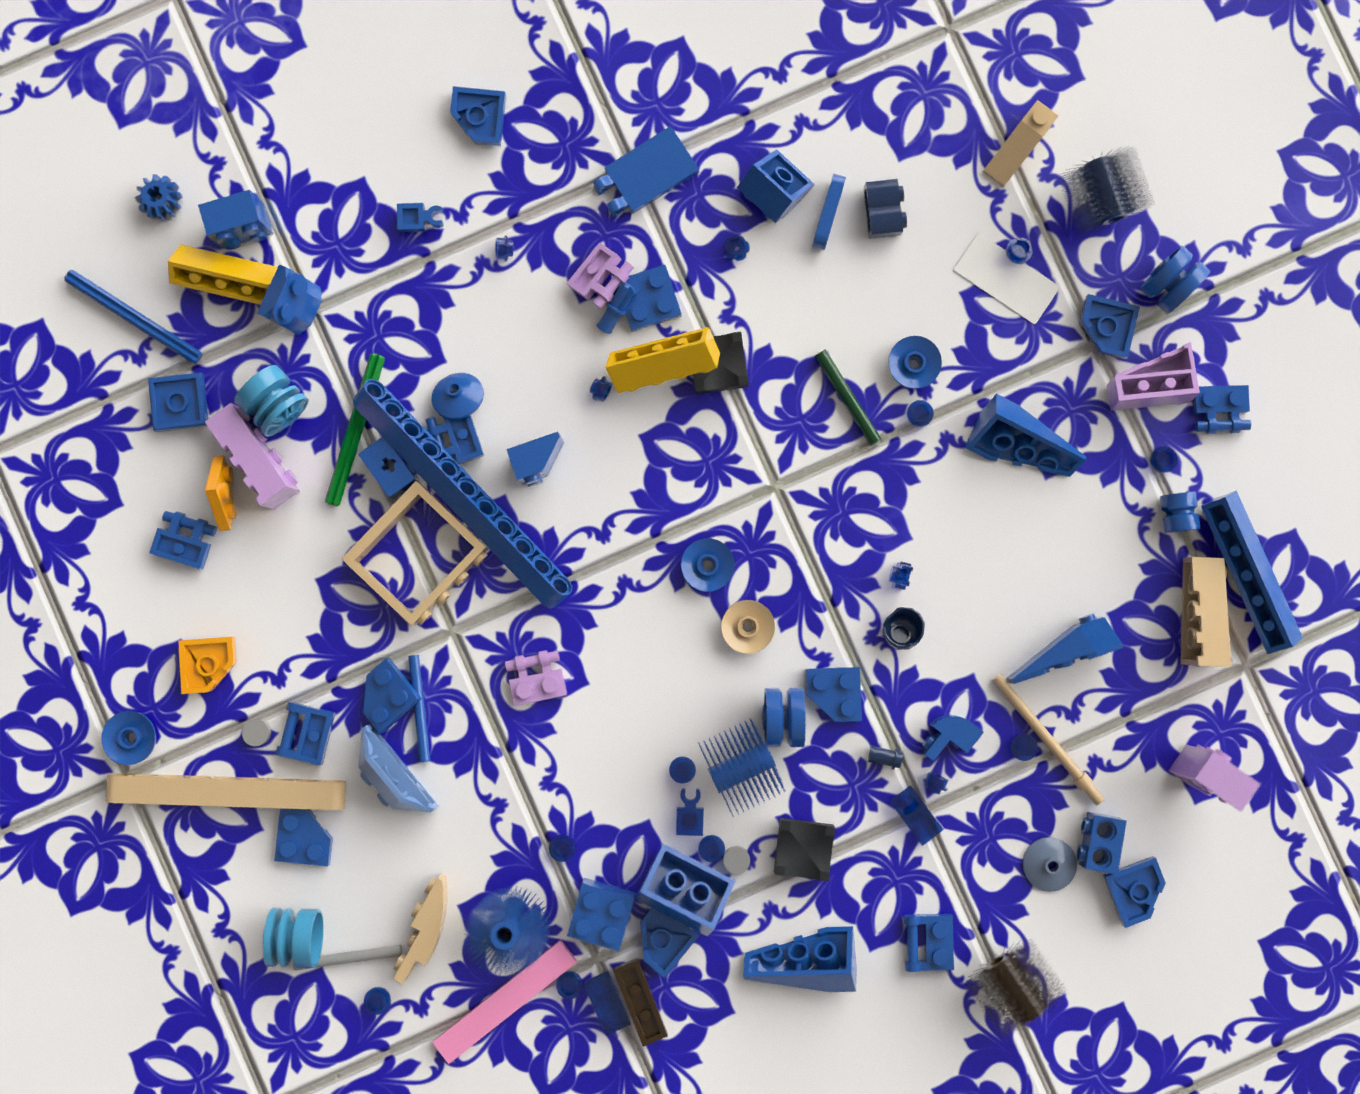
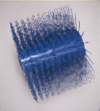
(743, 766)
(503, 940)

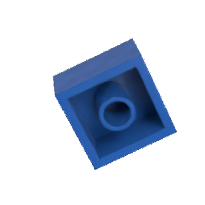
(236, 220)
(601, 914)

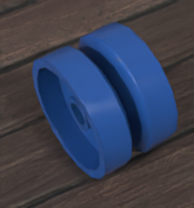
(1173, 278)
(782, 717)

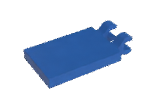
(647, 172)

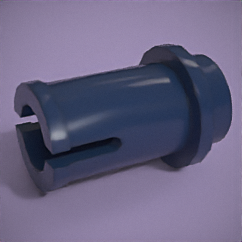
(885, 757)

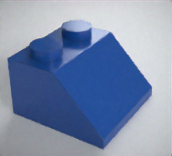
(775, 185)
(535, 458)

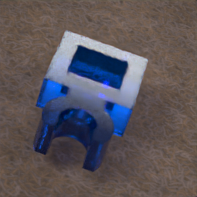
(900, 575)
(690, 818)

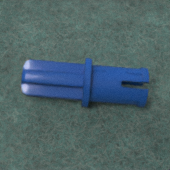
(616, 308)

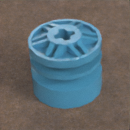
(271, 400)
(293, 938)

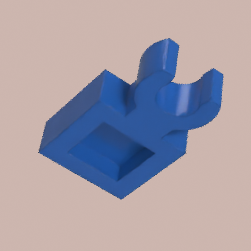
(413, 217)

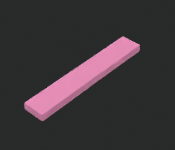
(504, 1001)

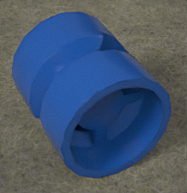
(1180, 512)

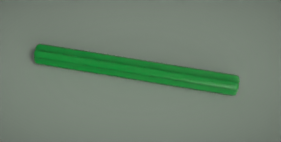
(351, 438)

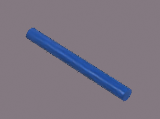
(419, 709)

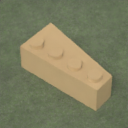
(1205, 613)

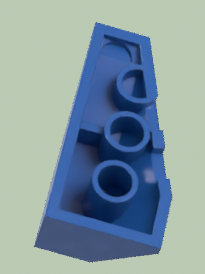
(1015, 435)
(1083, 641)
(813, 962)

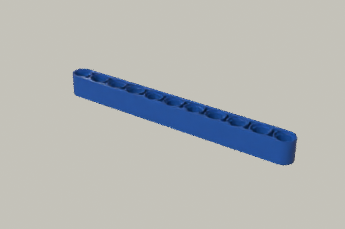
(462, 493)

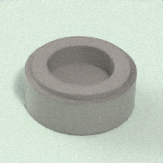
(256, 732)
(736, 860)

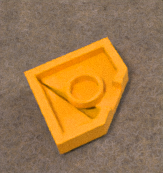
(220, 492)
(205, 663)

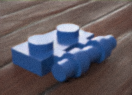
(1222, 400)
(462, 436)
(181, 548)

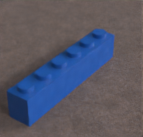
(1252, 572)

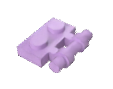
(593, 273)
(537, 686)

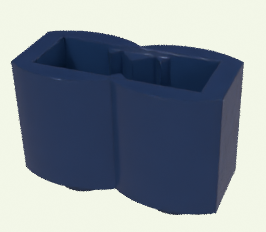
(884, 208)

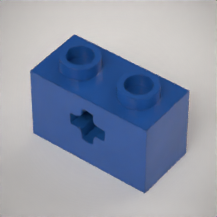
(376, 459)

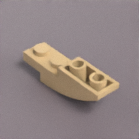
(430, 922)

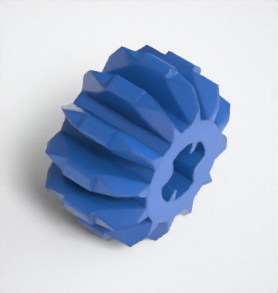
(148, 198)

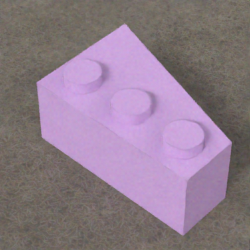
(1157, 382)

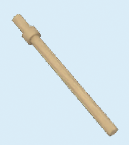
(1081, 779)

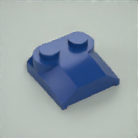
(291, 300)

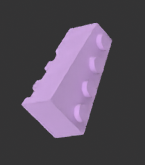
(253, 456)

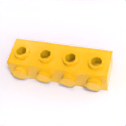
(220, 274)
(663, 360)

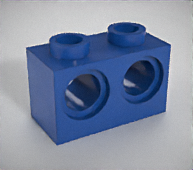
(1110, 842)

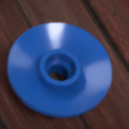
(922, 351)
(461, 403)
(705, 550)
(116, 738)

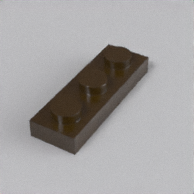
(640, 1001)

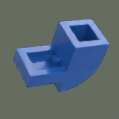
(953, 729)

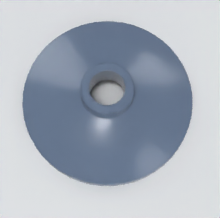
(1038, 857)

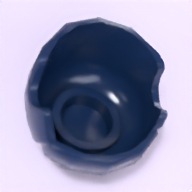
(903, 628)

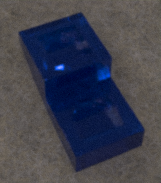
(916, 815)
(607, 1003)

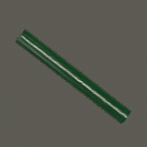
(847, 397)

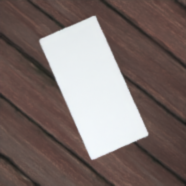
(1008, 282)

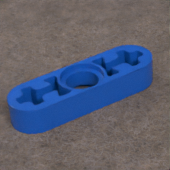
(828, 212)

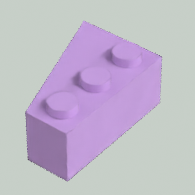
(1213, 773)

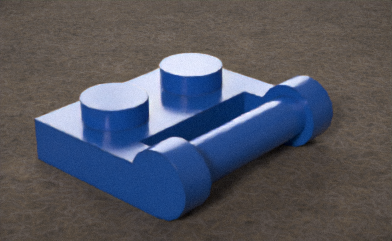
(313, 736)
(938, 942)

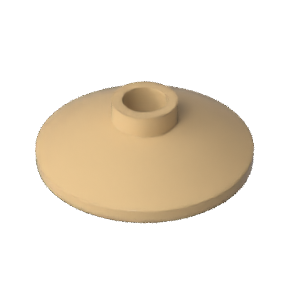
(762, 623)

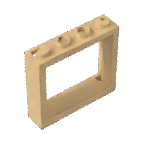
(385, 524)

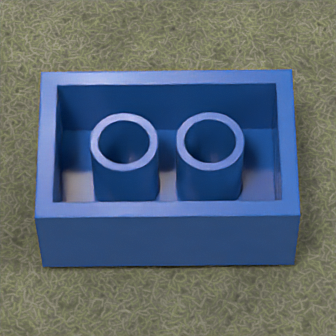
(685, 890)

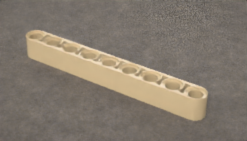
(225, 791)

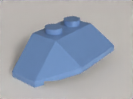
(390, 775)

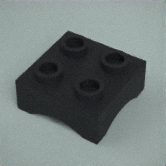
(731, 367)
(804, 849)

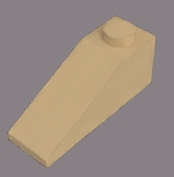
(1020, 143)

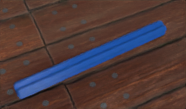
(133, 316)

